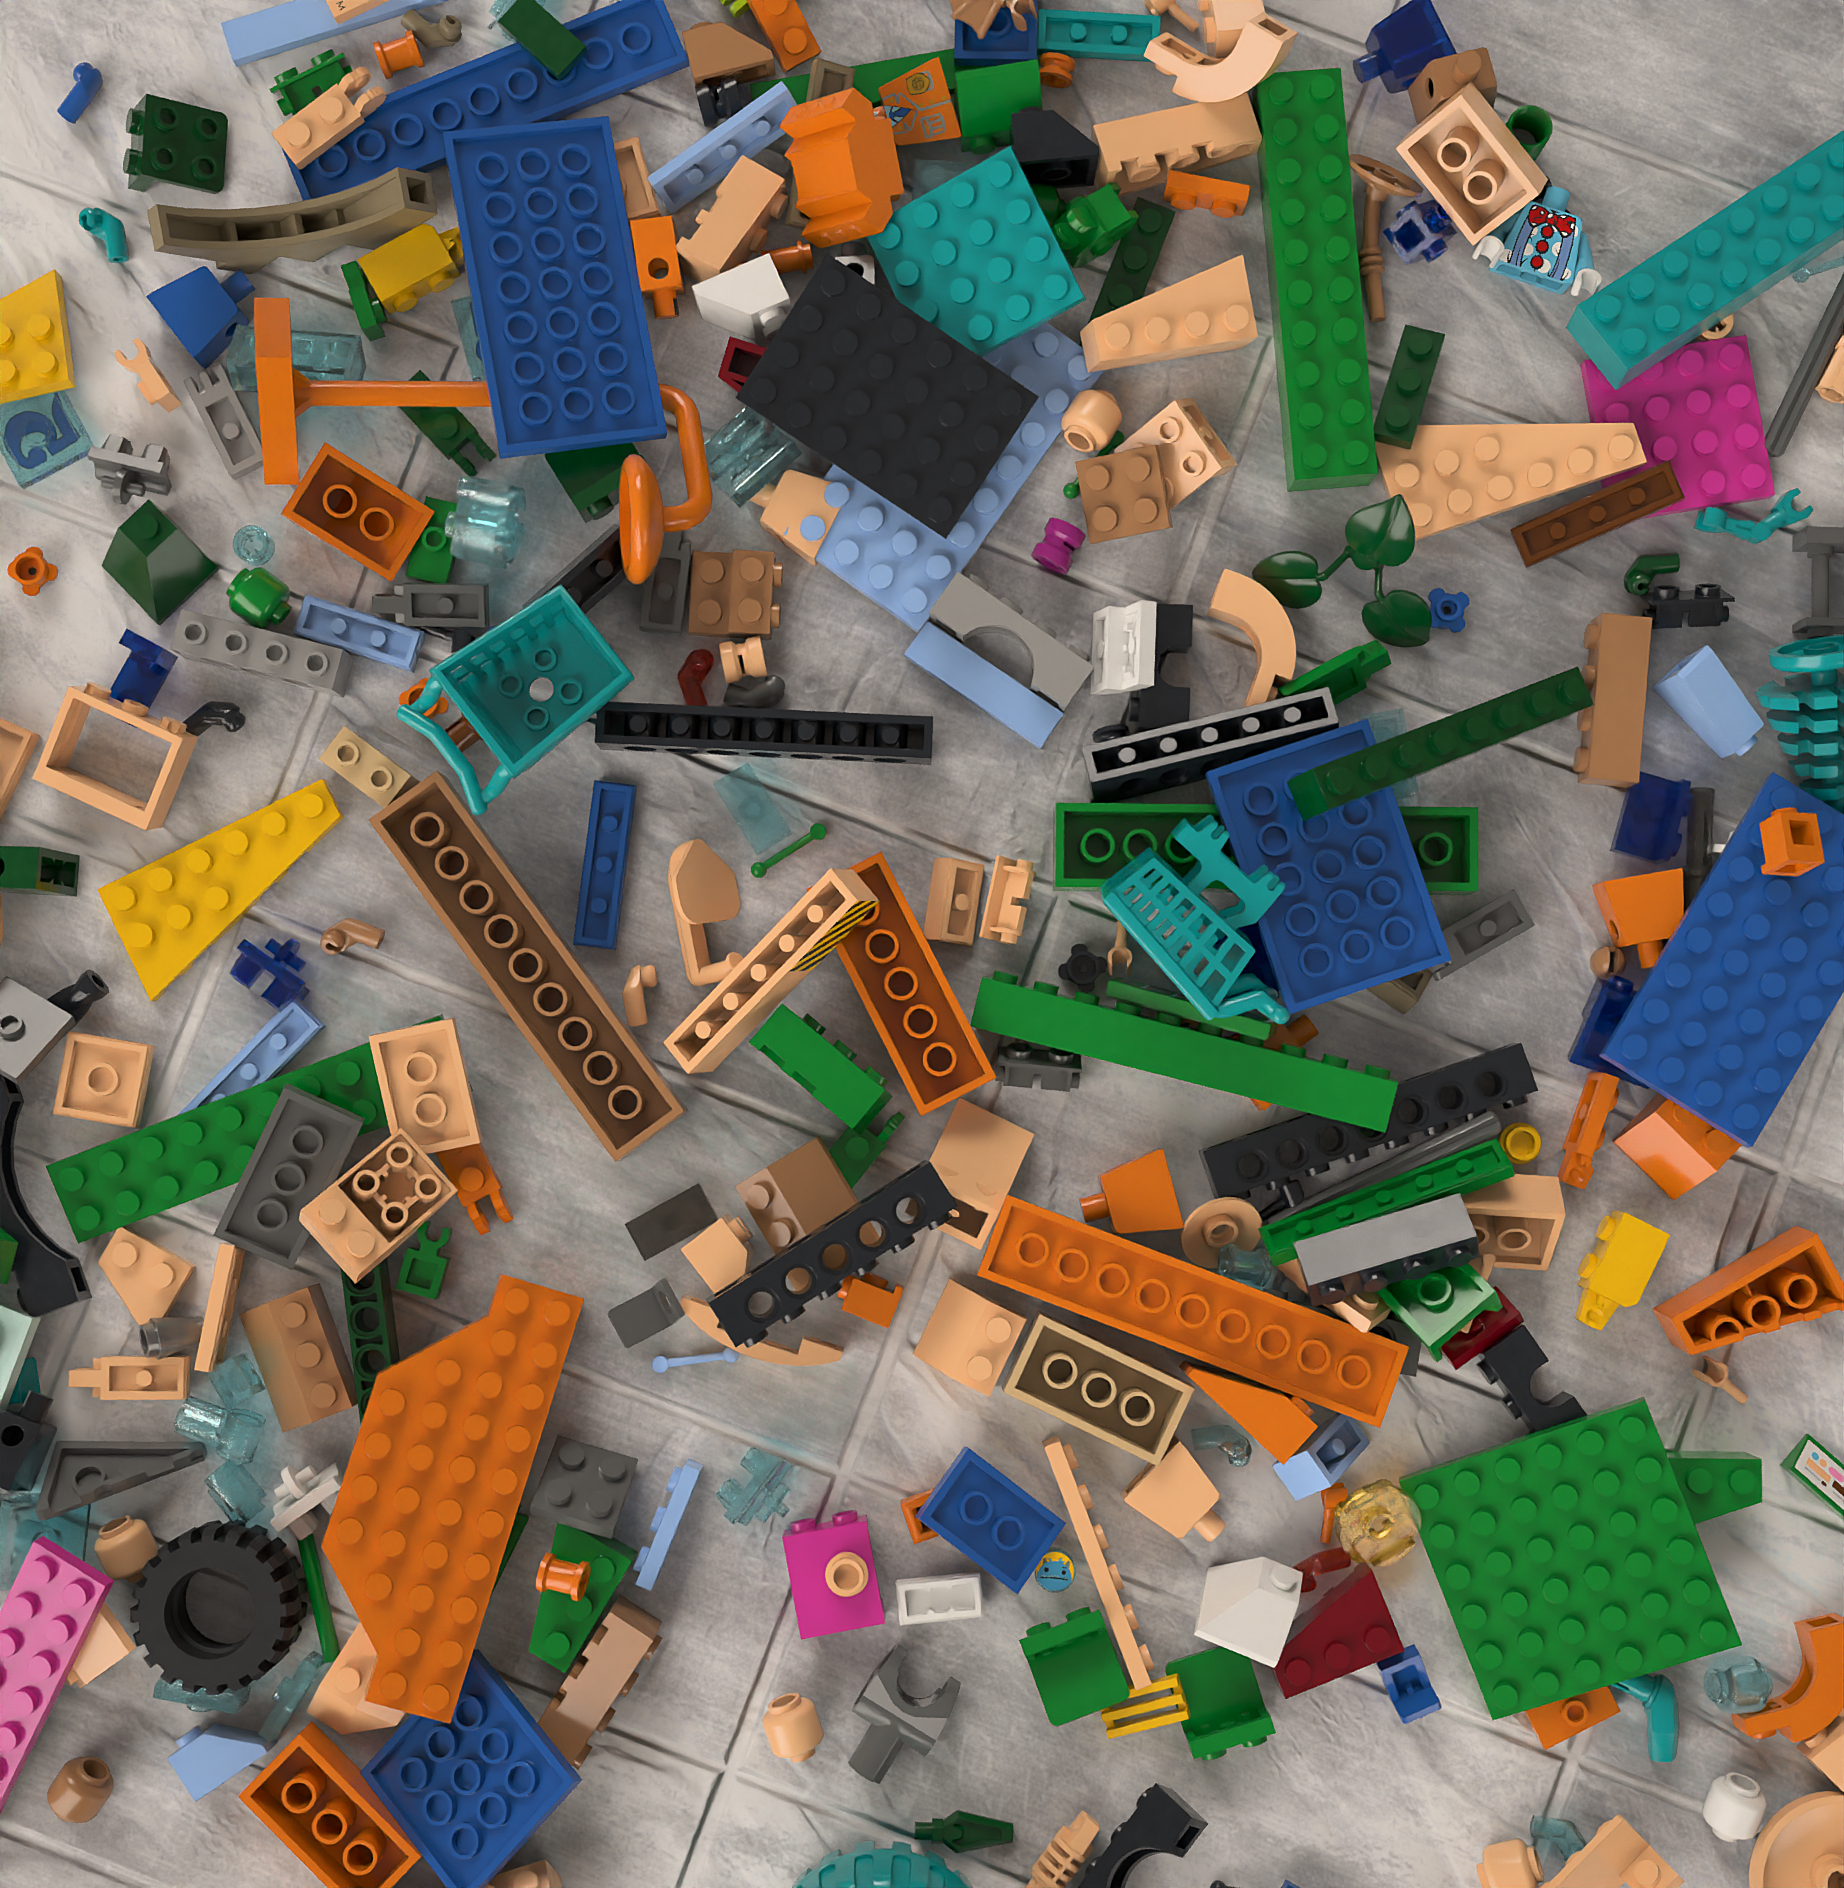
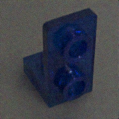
(143, 670)

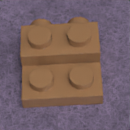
(734, 594)

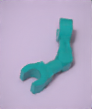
(1781, 515)

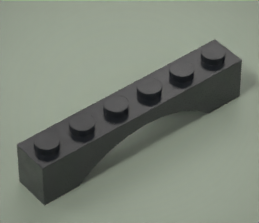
(44, 1271)

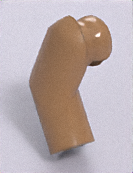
(349, 932)

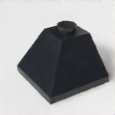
(1052, 149)

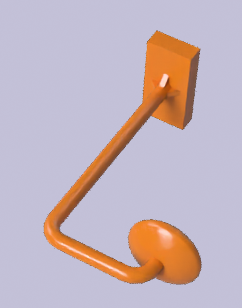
(288, 393)

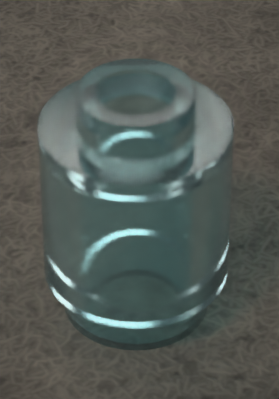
(235, 1492)

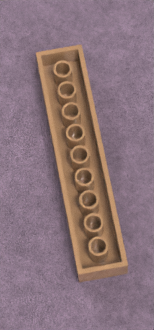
(528, 966)

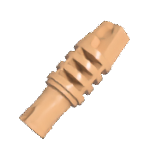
(1064, 1853)

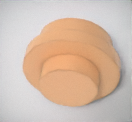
(846, 1574)

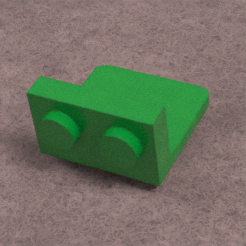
(1074, 1666)
(1222, 1702)

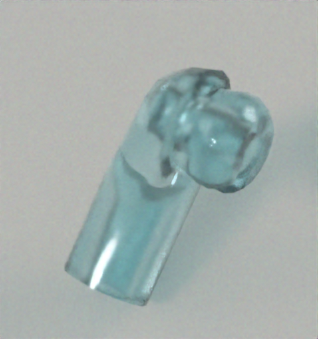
(1227, 1440)

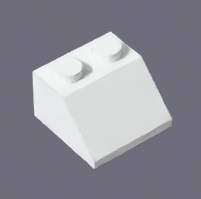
(745, 299)

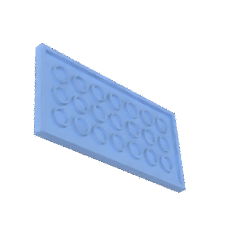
(904, 561)

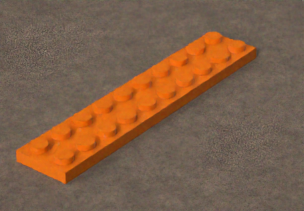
(1193, 1311)

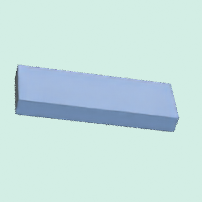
(359, 633)

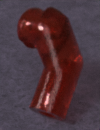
(693, 674)

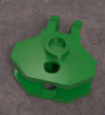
(1092, 225)

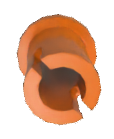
(792, 258)

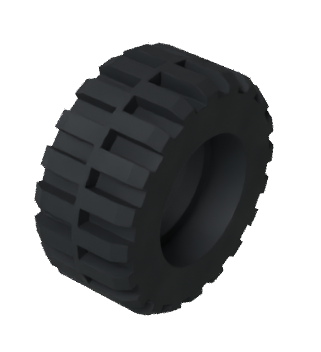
(174, 1639)

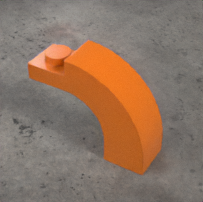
(1817, 1692)

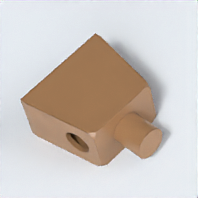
(1448, 76)

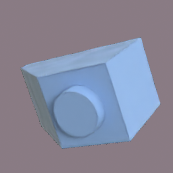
(1322, 1456)
(215, 1756)

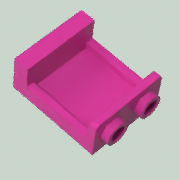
(807, 1554)

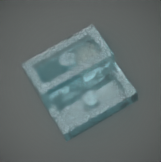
(747, 455)

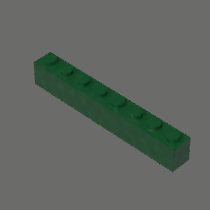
(1438, 743)

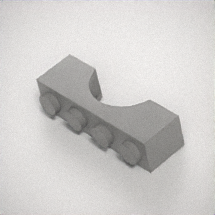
(969, 610)

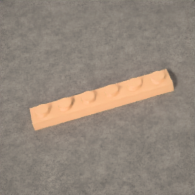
(1106, 1577)

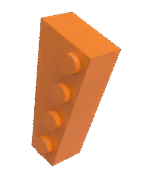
(1755, 1294)

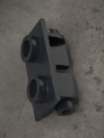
(1702, 604)

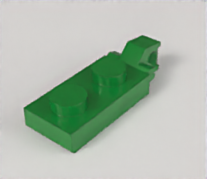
(1342, 674)

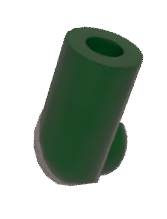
(1646, 568)

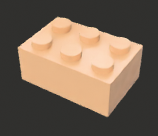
(1472, 163)

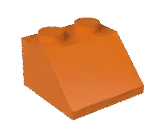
(1674, 1146)

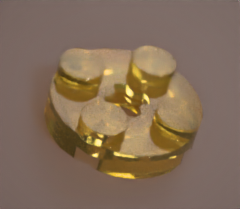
(1368, 1504)

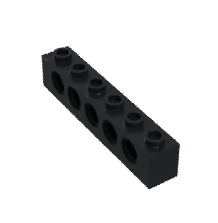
(1191, 748)
(732, 1301)

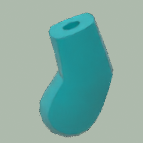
(1661, 1713)

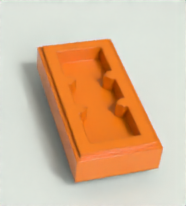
(1571, 1715)

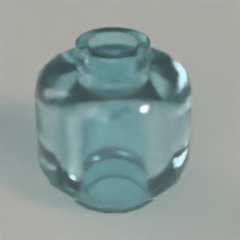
(1738, 1684)

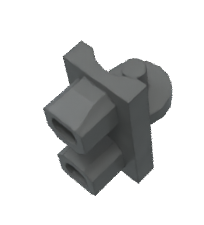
(128, 473)

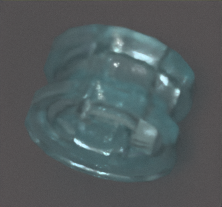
(245, 534)

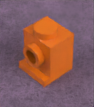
(1791, 843)
(870, 1298)

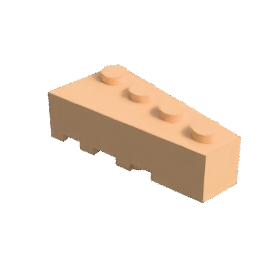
(1181, 139)
(1180, 321)

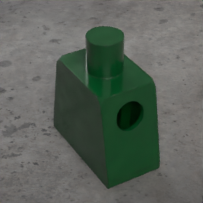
(38, 871)

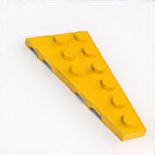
(35, 340)
(203, 889)

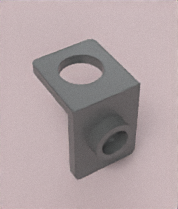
(646, 1314)

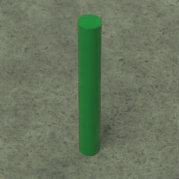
(319, 1598)

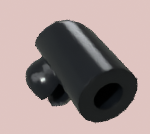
(215, 714)

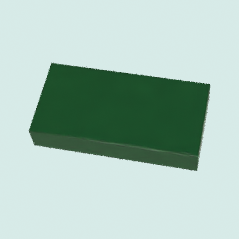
(542, 37)

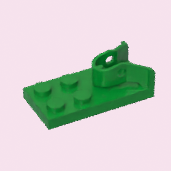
(1440, 1303)

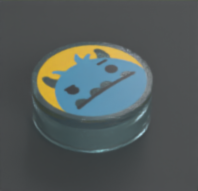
(1055, 1570)

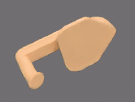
(701, 892)

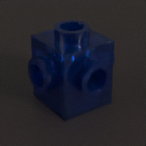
(1420, 232)

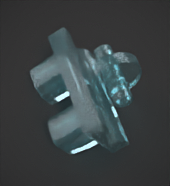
(762, 1494)

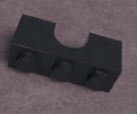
(1163, 703)
(1511, 1365)

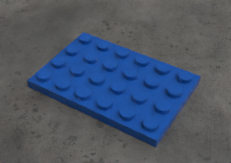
(1351, 878)

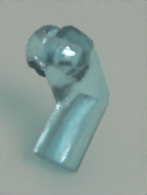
(1561, 1831)

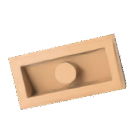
(953, 901)

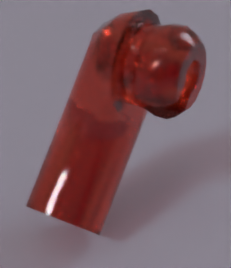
(1319, 1564)

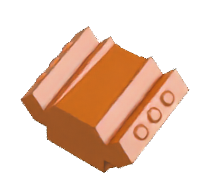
(842, 167)

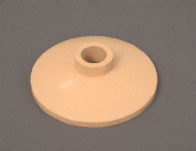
(1219, 1224)

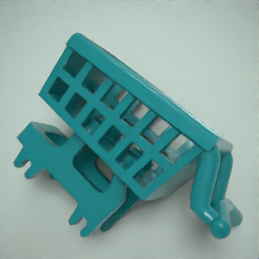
(539, 641)
(1222, 973)

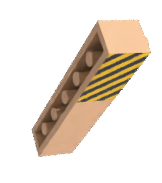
(771, 970)

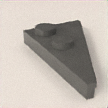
(98, 1469)

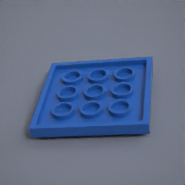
(473, 1785)

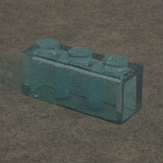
(314, 355)

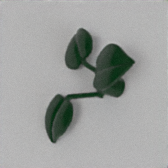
(1376, 538)

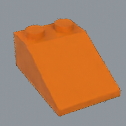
(357, 512)
(1273, 1419)

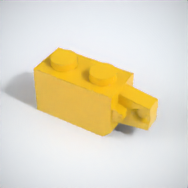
(413, 266)
(1617, 1267)

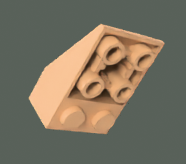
(977, 1165)
(377, 1205)

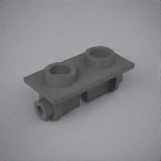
(1020, 1062)

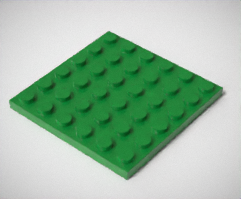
(1570, 1560)

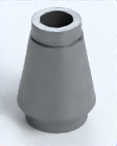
(169, 1335)

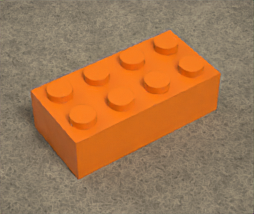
(330, 1815)

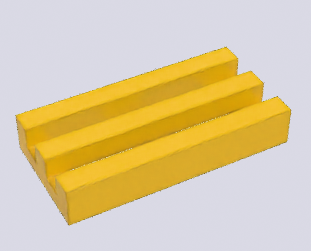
(1152, 1721)

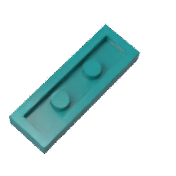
(1096, 34)

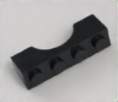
(1157, 1826)

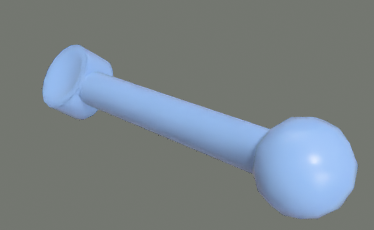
(662, 1363)

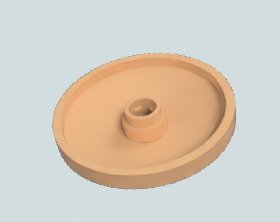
(1802, 1845)

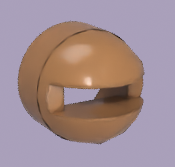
(1601, 959)

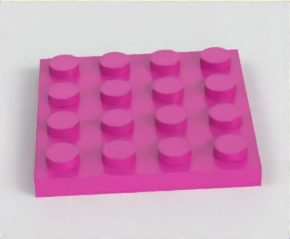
(1697, 414)

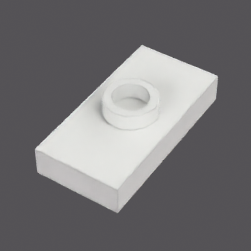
(939, 1598)

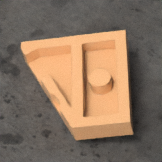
(144, 1274)

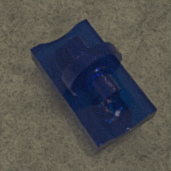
(285, 984)

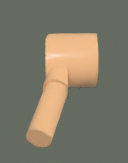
(1158, 7)
(1120, 952)
(1717, 1377)

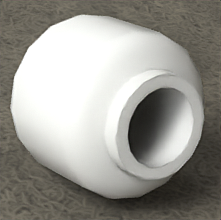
(1734, 1807)

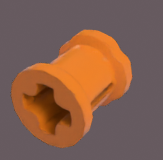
(398, 54)
(563, 1576)

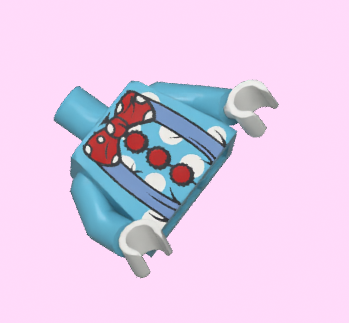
(1543, 247)

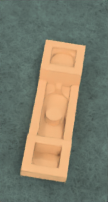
(811, 1351)

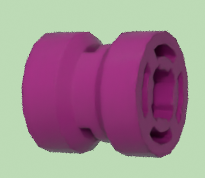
(1058, 545)

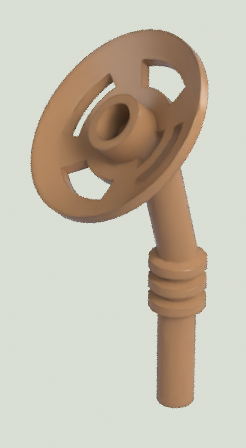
(1380, 184)

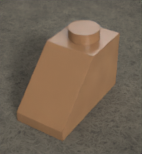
(723, 52)

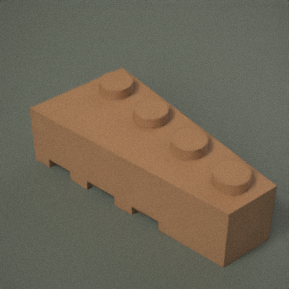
(598, 1678)

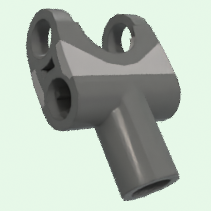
(897, 1717)

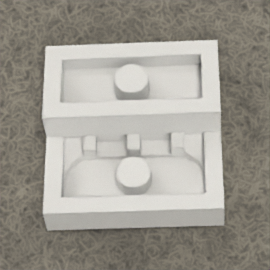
(1123, 648)

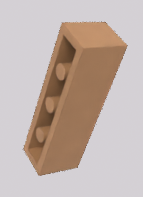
(1618, 688)

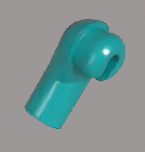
(108, 229)

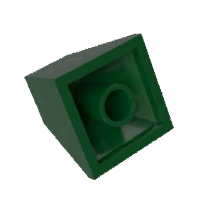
(157, 562)

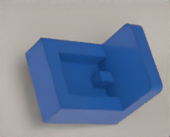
(1408, 1685)

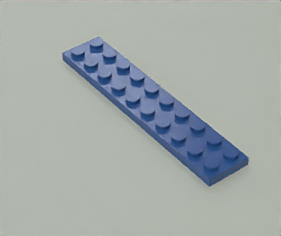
(625, 48)

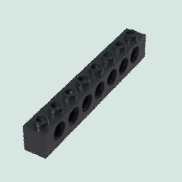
(764, 733)
(1505, 1064)

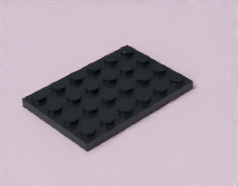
(886, 396)

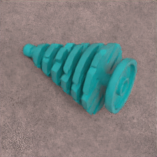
(1812, 713)

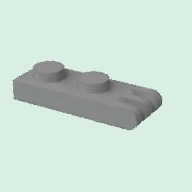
(227, 422)

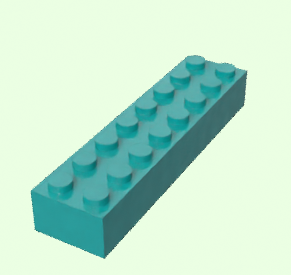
(1715, 267)

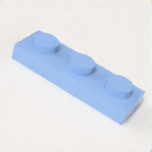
(666, 1523)

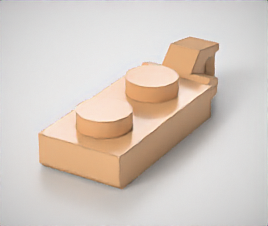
(135, 1377)

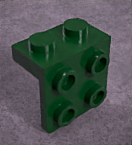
(175, 145)
(591, 477)

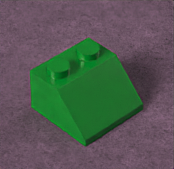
(987, 99)

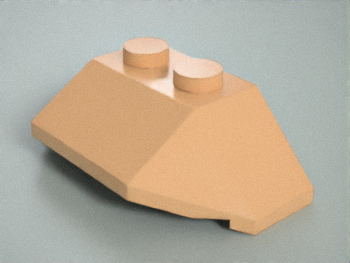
(341, 1694)

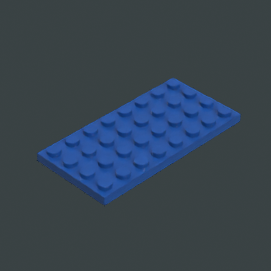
(554, 286)
(1742, 978)

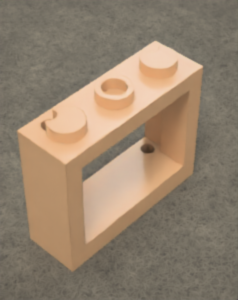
(64, 736)

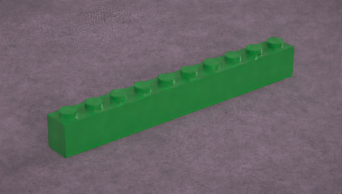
(1185, 1052)

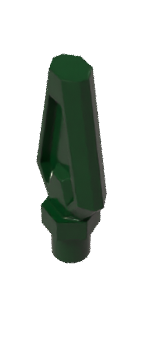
(965, 1831)

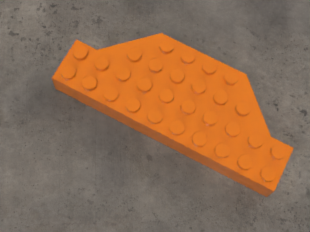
(441, 1487)

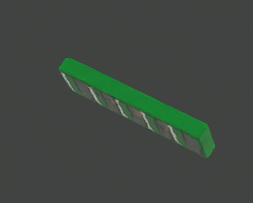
(1177, 1004)

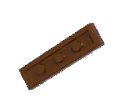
(1597, 514)

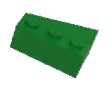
(823, 1067)
(1717, 1481)
(565, 1623)

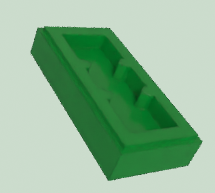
(431, 554)

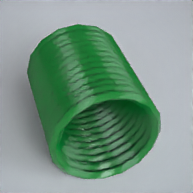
(1536, 122)

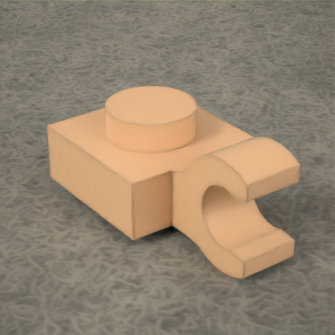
(153, 383)

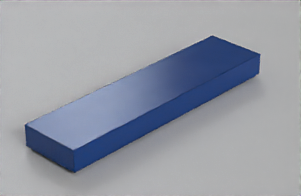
(604, 865)

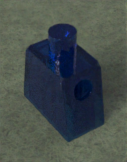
(1403, 46)

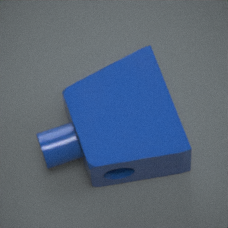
(203, 311)

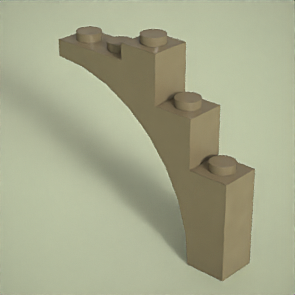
(298, 230)

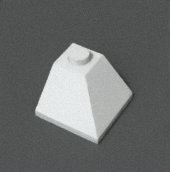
(1249, 1607)

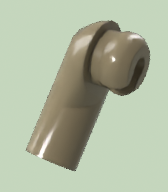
(434, 35)

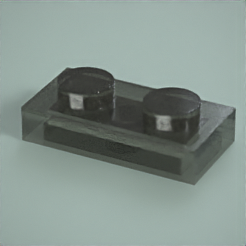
(672, 1221)

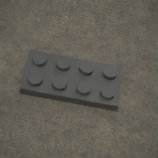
(287, 1170)

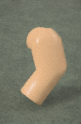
(634, 993)

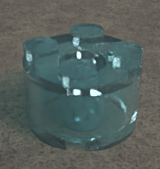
(486, 521)

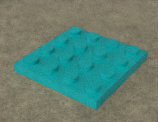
(978, 257)

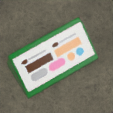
(1818, 1473)

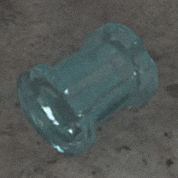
(1245, 1264)

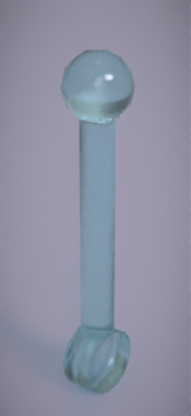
(1803, 273)

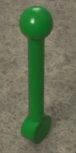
(1071, 490)
(817, 833)

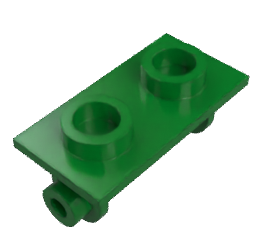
(298, 87)

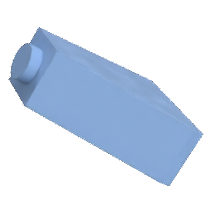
(1710, 703)

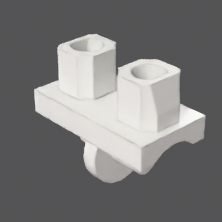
(300, 1494)

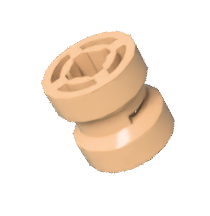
(752, 656)

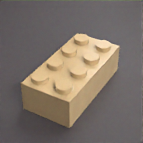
(1097, 1388)

